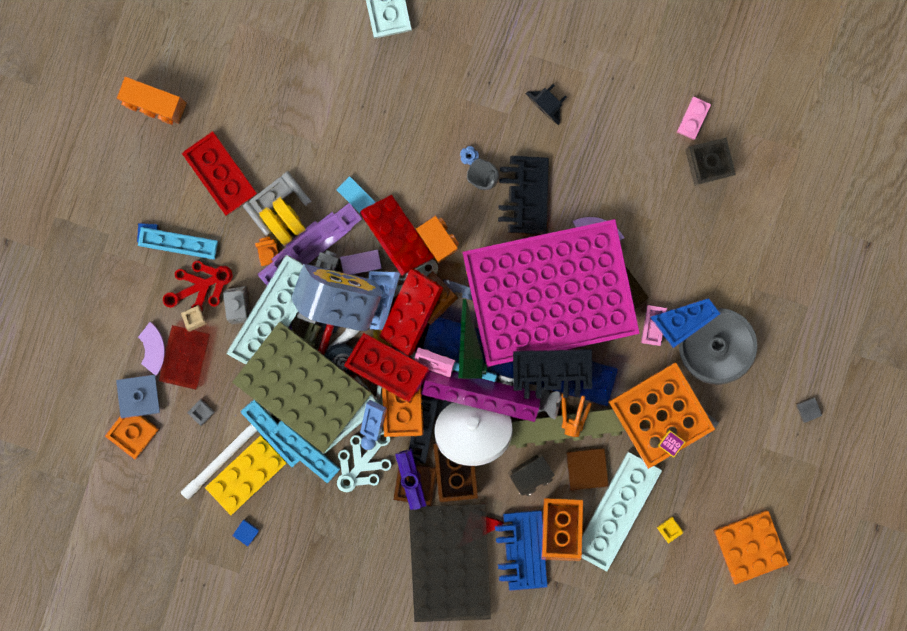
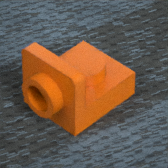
(267, 250)

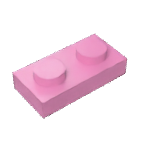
(693, 118)
(651, 333)
(435, 362)

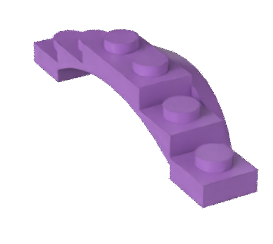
(314, 239)

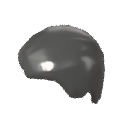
(483, 174)

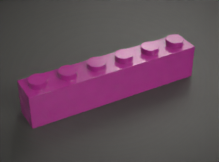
(482, 395)

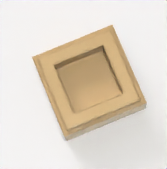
(193, 318)

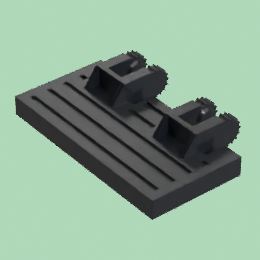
(529, 194)
(552, 368)

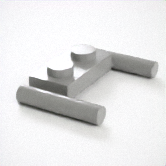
(279, 188)

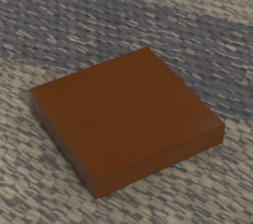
(587, 469)
(427, 481)

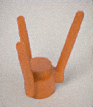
(574, 426)

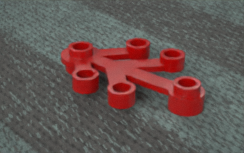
(200, 285)

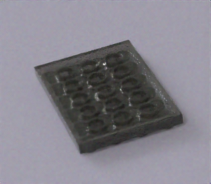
(450, 563)

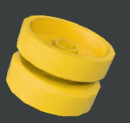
(282, 221)

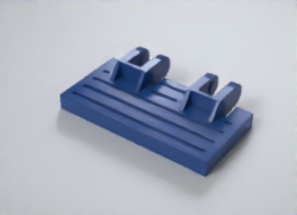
(524, 549)

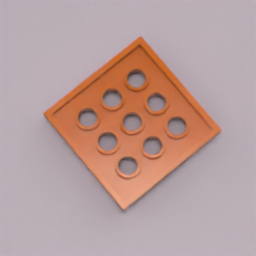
(639, 393)

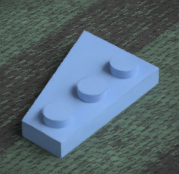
(387, 283)

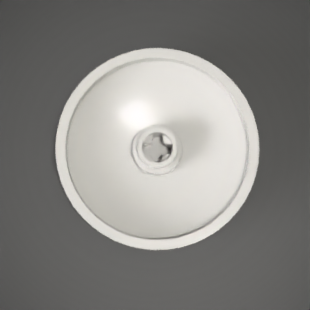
(472, 434)

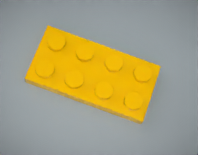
(245, 475)

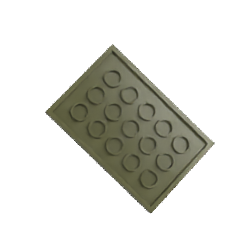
(301, 387)

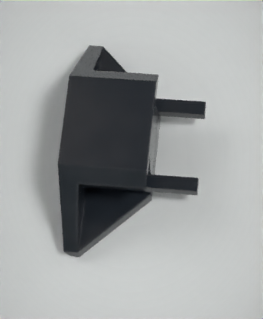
(547, 103)

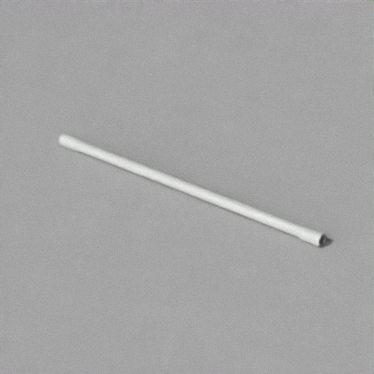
(196, 484)

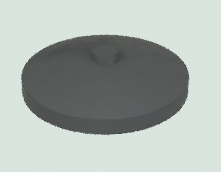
(720, 349)

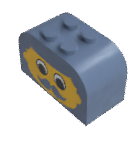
(336, 298)

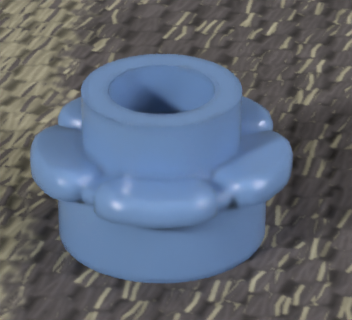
(469, 150)

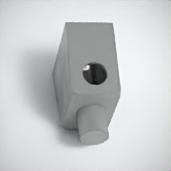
(236, 305)

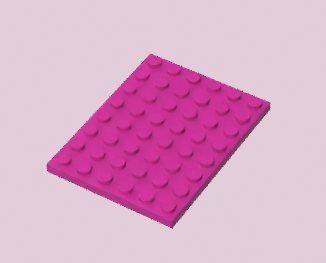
(551, 291)

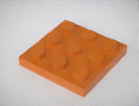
(751, 547)

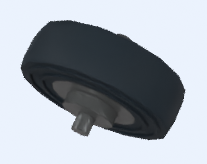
(339, 354)

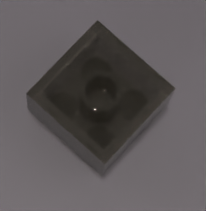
(710, 161)
(531, 474)

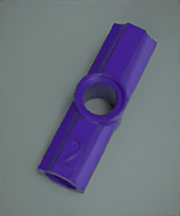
(408, 468)

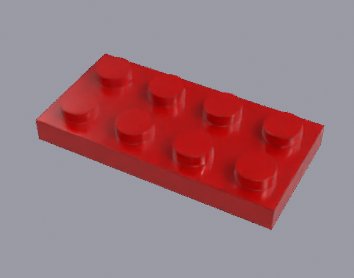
(219, 173)
(396, 235)
(411, 312)
(387, 368)

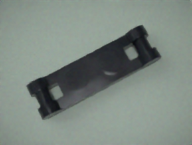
(423, 442)

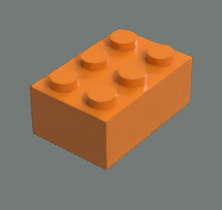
(151, 101)
(437, 239)
(562, 529)

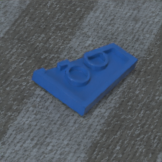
(684, 321)

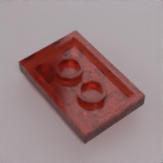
(184, 357)

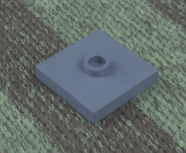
(138, 396)

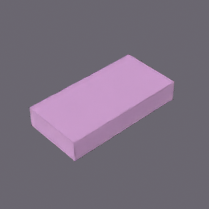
(361, 262)

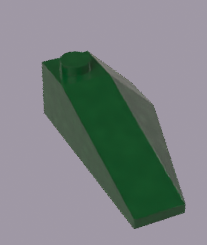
(470, 357)

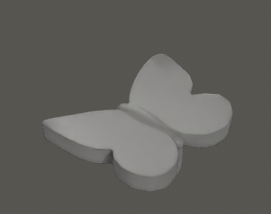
(550, 402)

